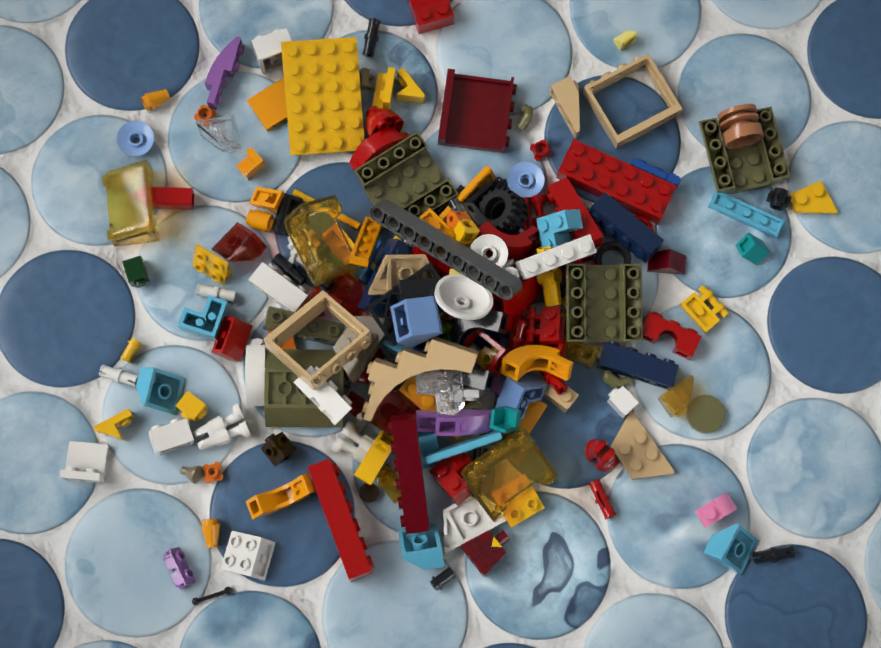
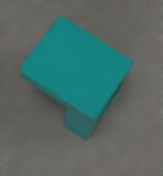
(752, 248)
(505, 419)

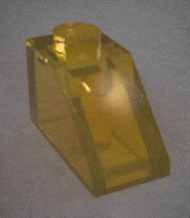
(677, 398)

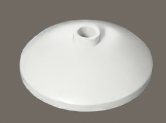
(463, 297)

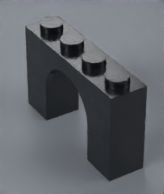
(493, 321)

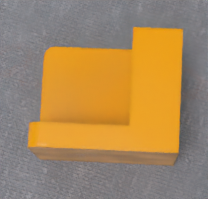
(251, 164)

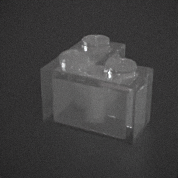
(446, 387)

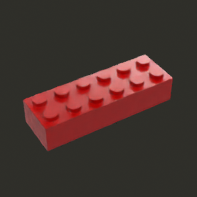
(627, 185)
(339, 519)

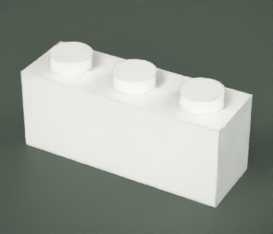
(278, 287)

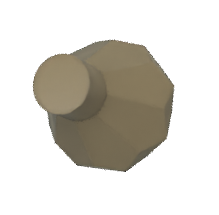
(193, 473)

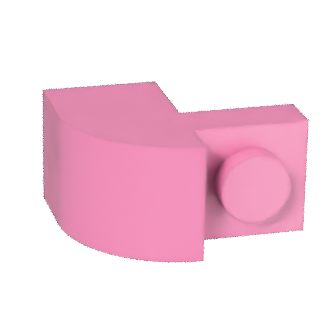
(716, 510)

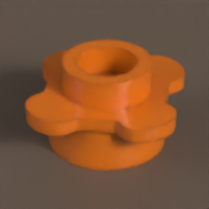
(204, 110)
(212, 477)

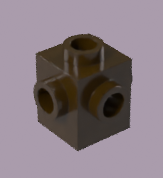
(278, 448)

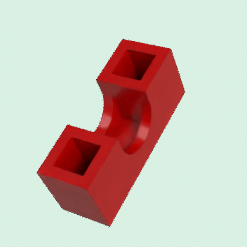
(685, 339)

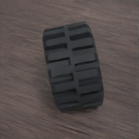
(513, 206)

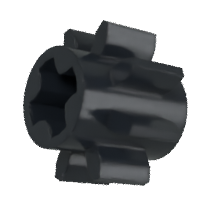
(778, 199)

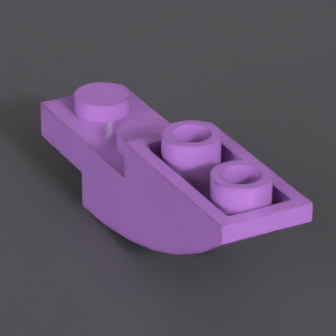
(224, 65)
(463, 423)

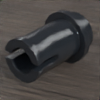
(443, 578)

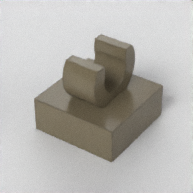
(364, 79)

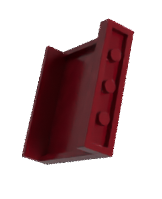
(476, 112)

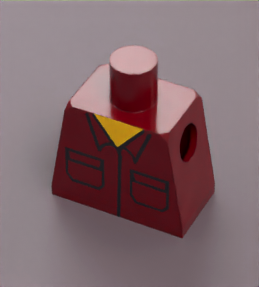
(485, 550)

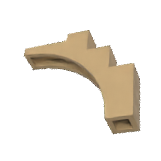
(440, 355)

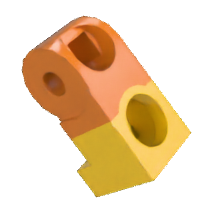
(463, 227)

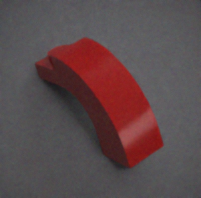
(376, 145)
(517, 245)

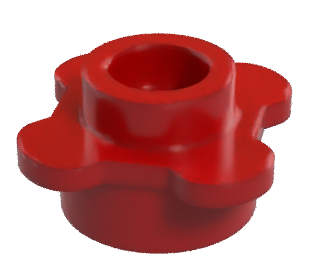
(540, 145)

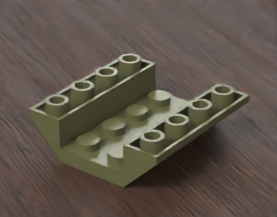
(748, 166)
(406, 177)
(604, 303)
(285, 402)

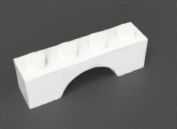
(555, 257)

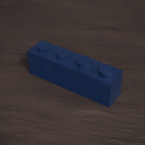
(625, 228)
(392, 247)
(637, 365)

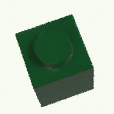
(136, 271)

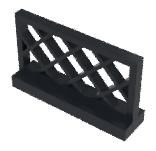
(391, 337)

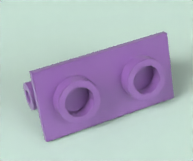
(176, 560)

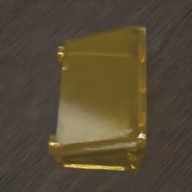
(131, 204)
(320, 239)
(507, 472)

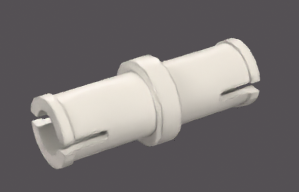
(216, 291)
(118, 375)

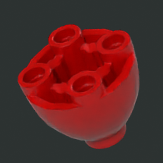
(381, 119)

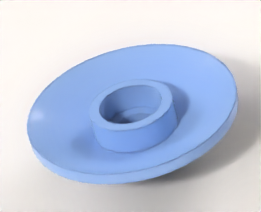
(132, 131)
(525, 171)

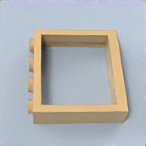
(623, 71)
(304, 316)

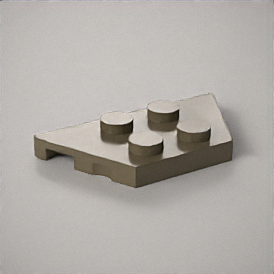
(358, 364)

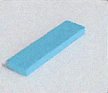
(746, 214)
(463, 446)

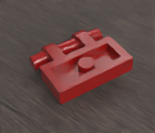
(549, 325)

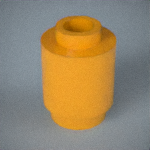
(260, 220)

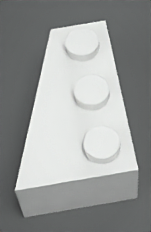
(326, 398)

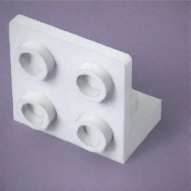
(85, 462)
(248, 555)

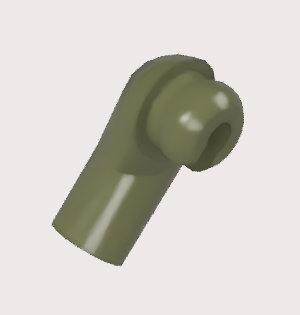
(527, 117)
(613, 381)

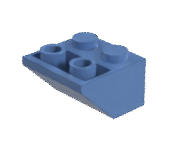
(416, 320)

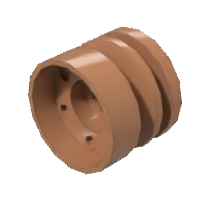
(740, 126)

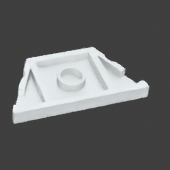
(465, 523)

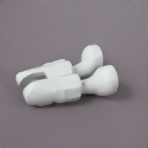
(217, 429)
(358, 453)

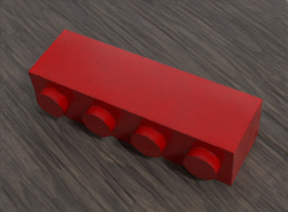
(565, 197)

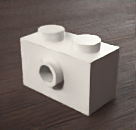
(171, 436)

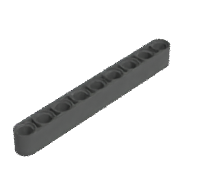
(446, 249)

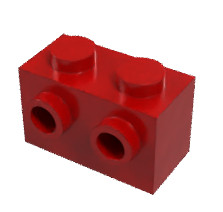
(232, 339)

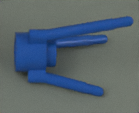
(365, 273)

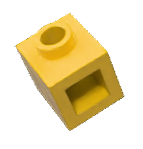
(192, 407)

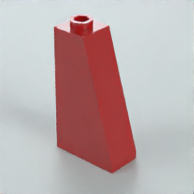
(519, 303)

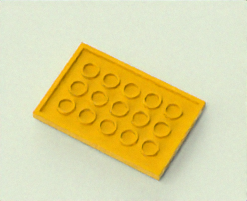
(322, 95)

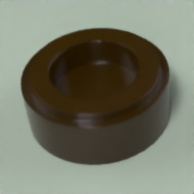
(369, 493)

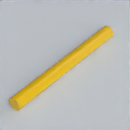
(342, 217)

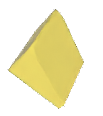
(625, 39)

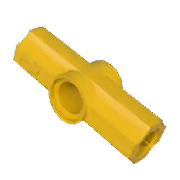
(550, 283)

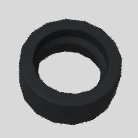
(612, 245)

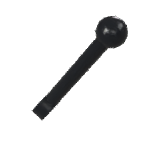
(228, 590)

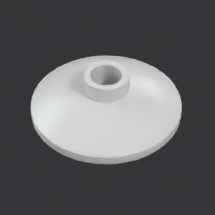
(493, 243)

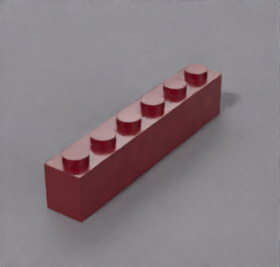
(410, 473)

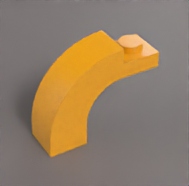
(534, 358)
(281, 497)

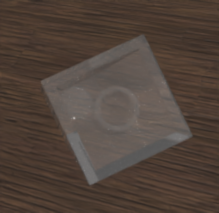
(221, 133)

